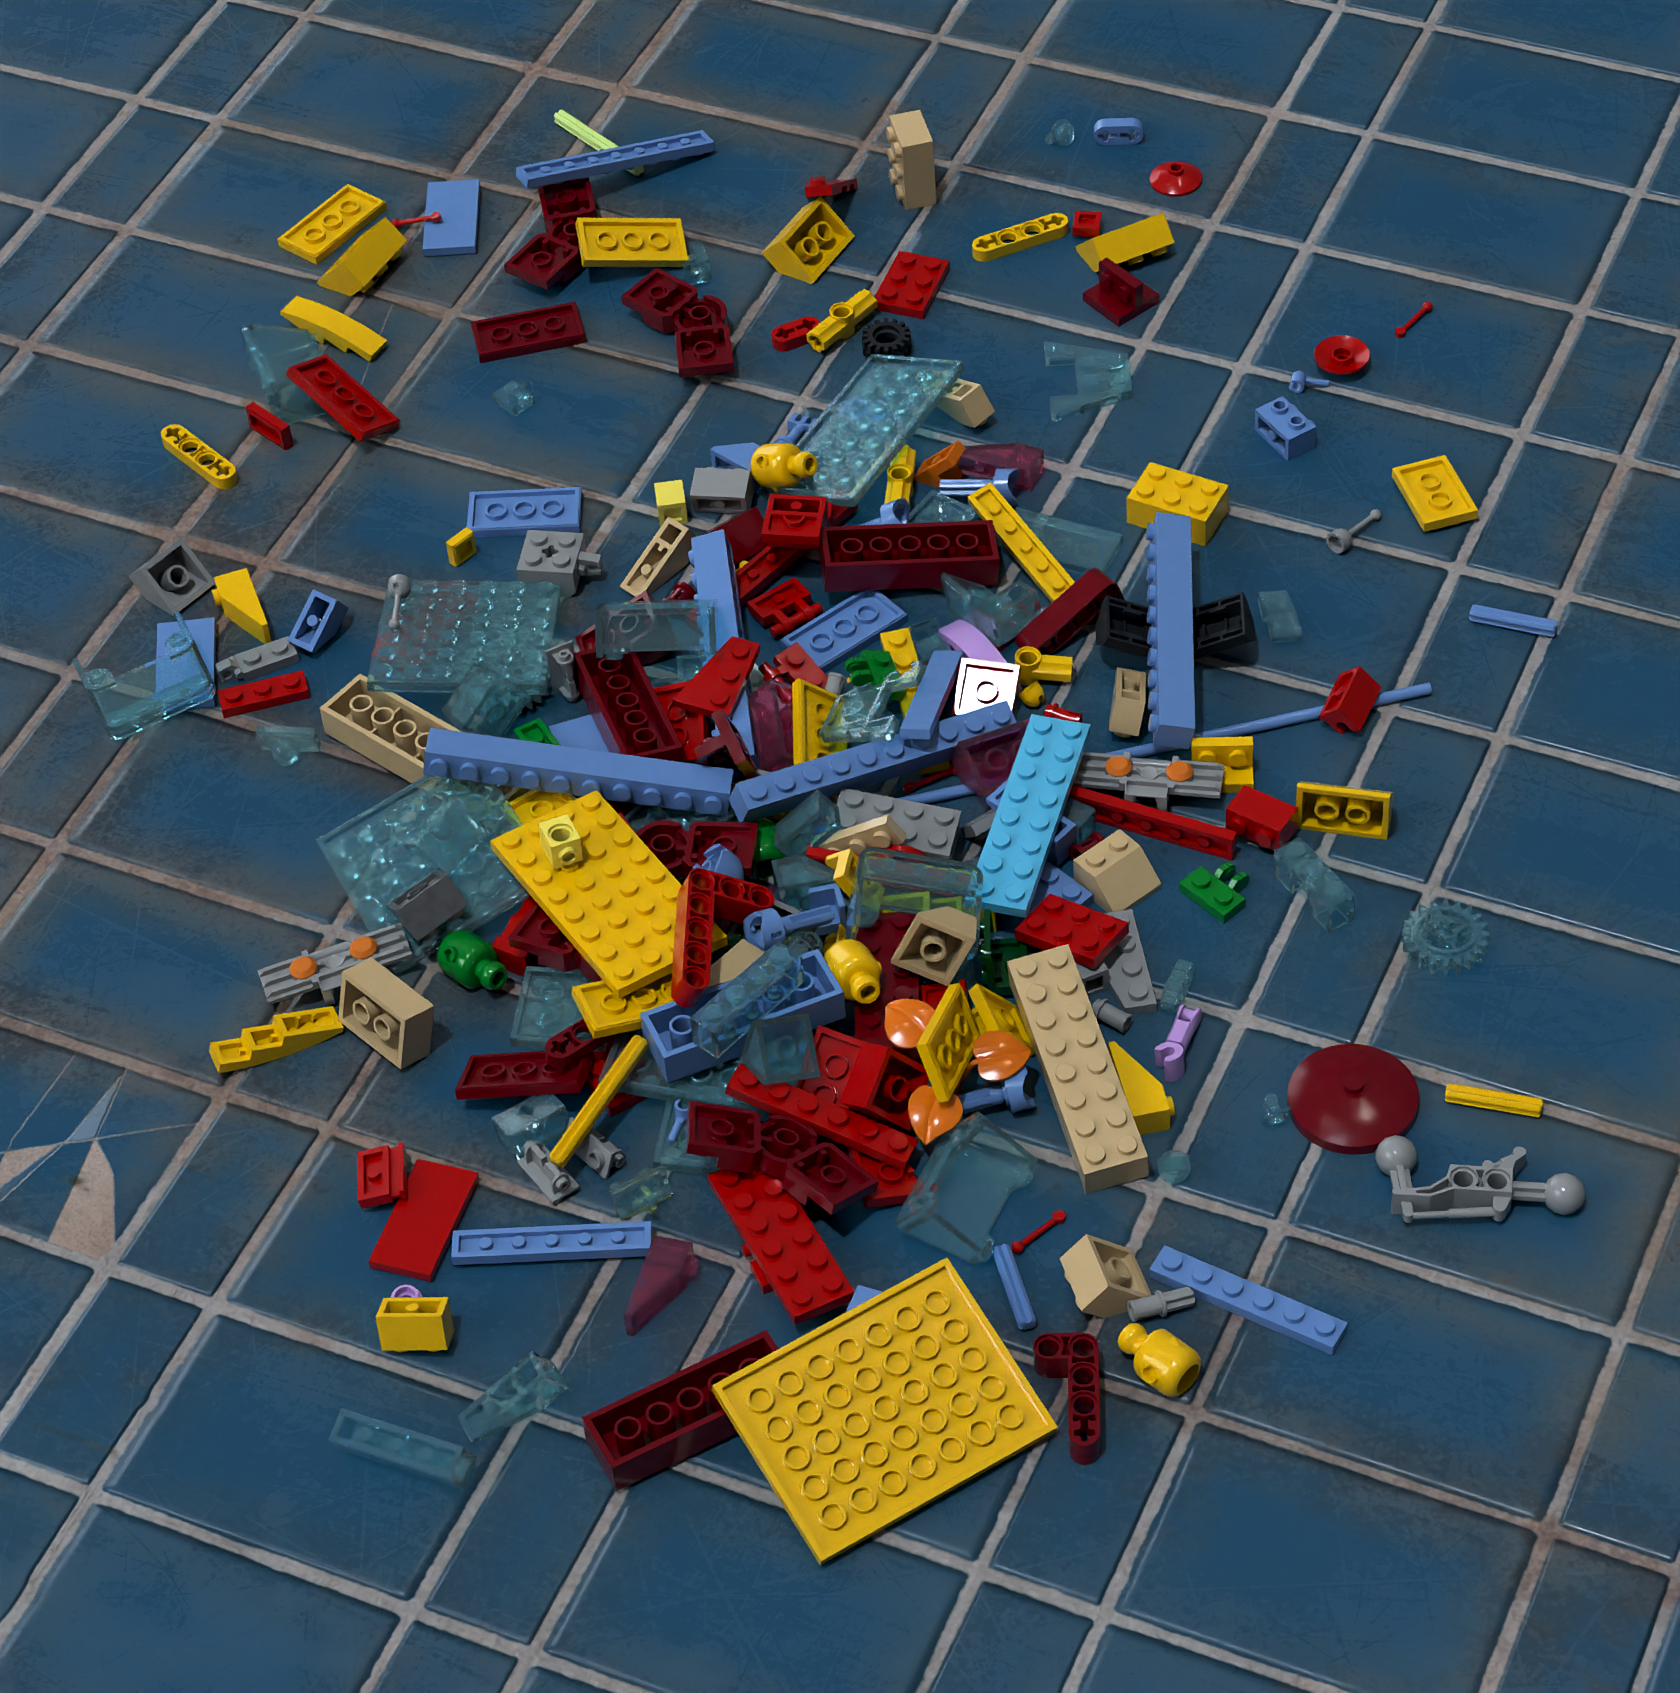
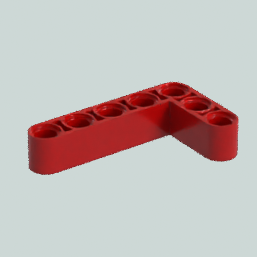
(698, 901)

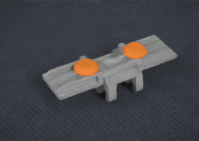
(1150, 777)
(325, 967)

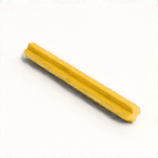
(598, 1101)

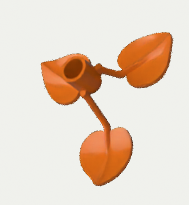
(995, 1052)

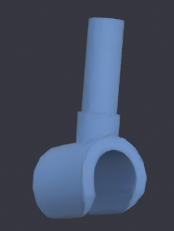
(1300, 380)
(680, 1120)

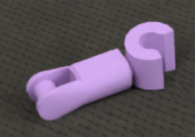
(1171, 1053)

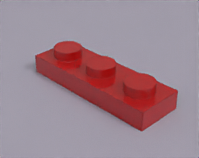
(263, 694)

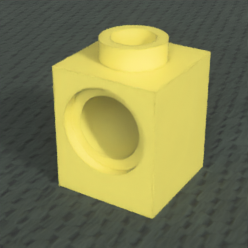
(671, 501)
(560, 841)

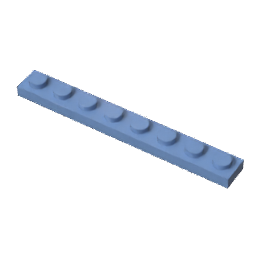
(614, 159)

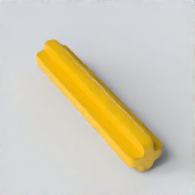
(1493, 1100)

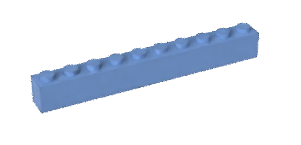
(717, 580)
(1170, 631)
(861, 765)
(577, 771)

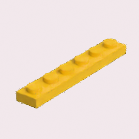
(1021, 541)
(903, 654)

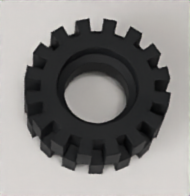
(886, 331)

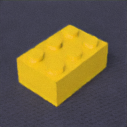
(1180, 494)

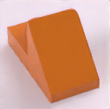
(941, 466)

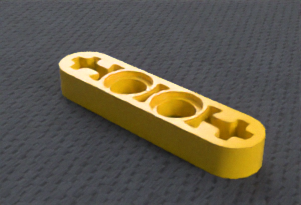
(991, 246)
(203, 453)

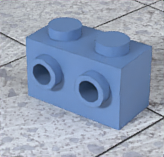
(1285, 428)

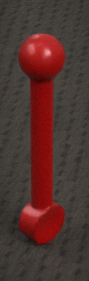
(435, 217)
(1400, 332)
(909, 787)
(1059, 1217)

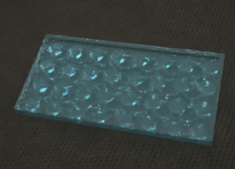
(870, 424)

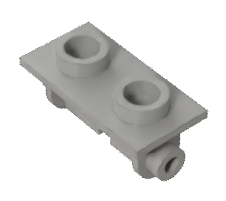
(561, 670)
(597, 1154)
(548, 1177)

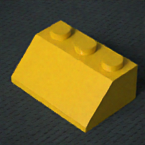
(809, 242)
(1128, 243)
(364, 259)
(1344, 810)

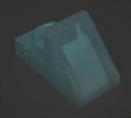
(926, 639)

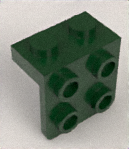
(995, 956)

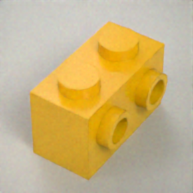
(415, 1324)

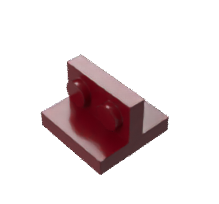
(1119, 294)
(726, 749)

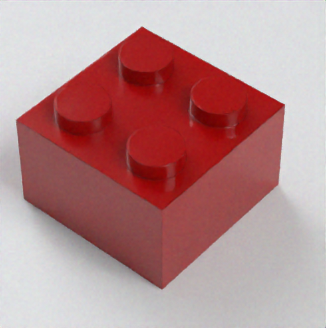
(883, 1085)

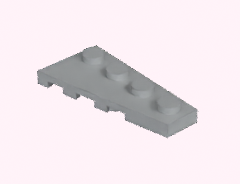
(1129, 972)

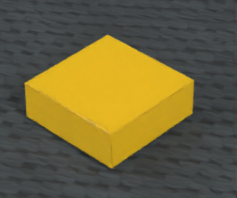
(461, 547)

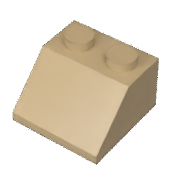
(1116, 873)
(936, 943)
(1103, 1276)

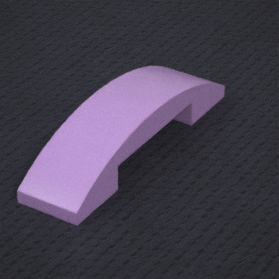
(974, 644)

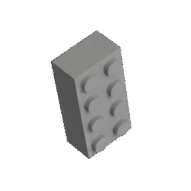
(926, 826)

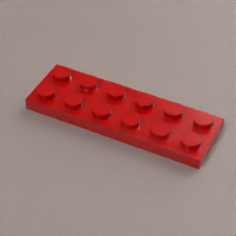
(782, 1243)

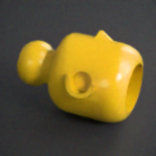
(781, 465)
(855, 970)
(1161, 1359)

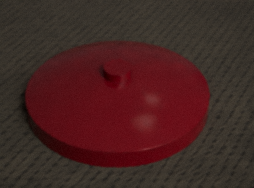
(1352, 1098)

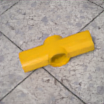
(841, 320)
(901, 475)

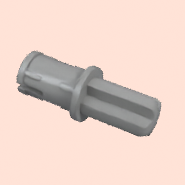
(1160, 1303)

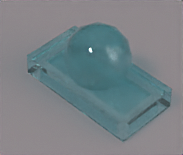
(287, 742)

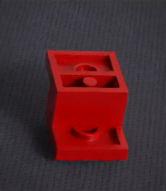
(796, 521)

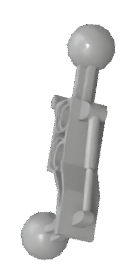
(1471, 1189)

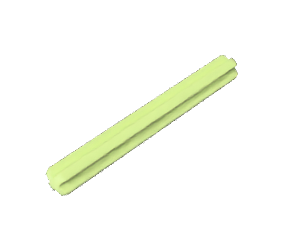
(588, 135)

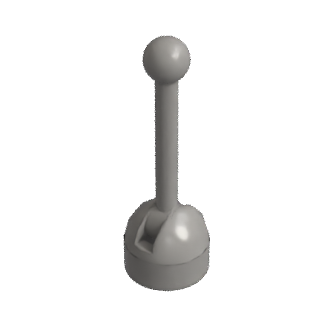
(1340, 539)
(398, 593)

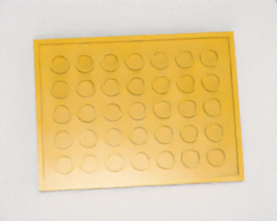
(883, 1410)

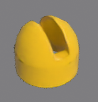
(1032, 695)

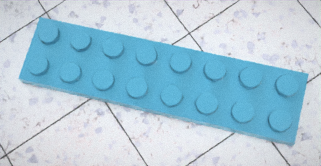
(1030, 813)

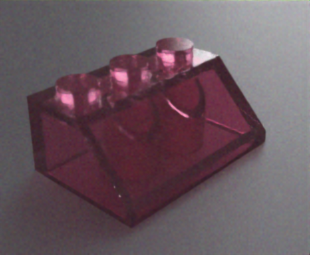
(773, 725)
(988, 758)

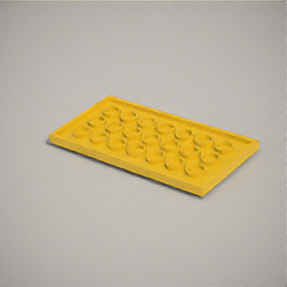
(612, 903)

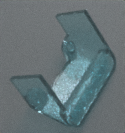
(656, 627)
(151, 690)
(910, 886)

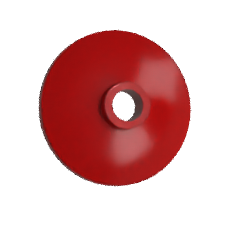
(1175, 178)
(1341, 355)

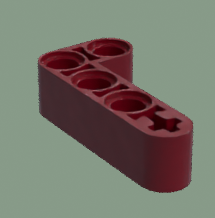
(1068, 613)
(1081, 1398)

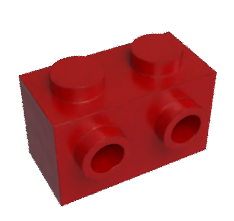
(1261, 818)

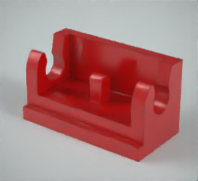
(1350, 700)

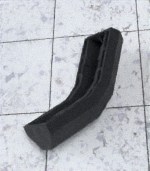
(1215, 626)

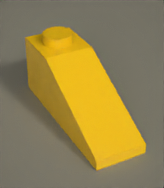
(240, 603)
(1143, 1093)

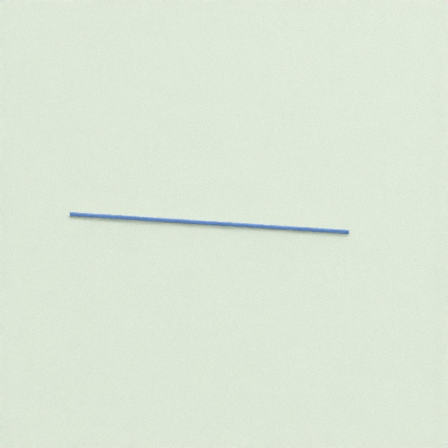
(1229, 731)

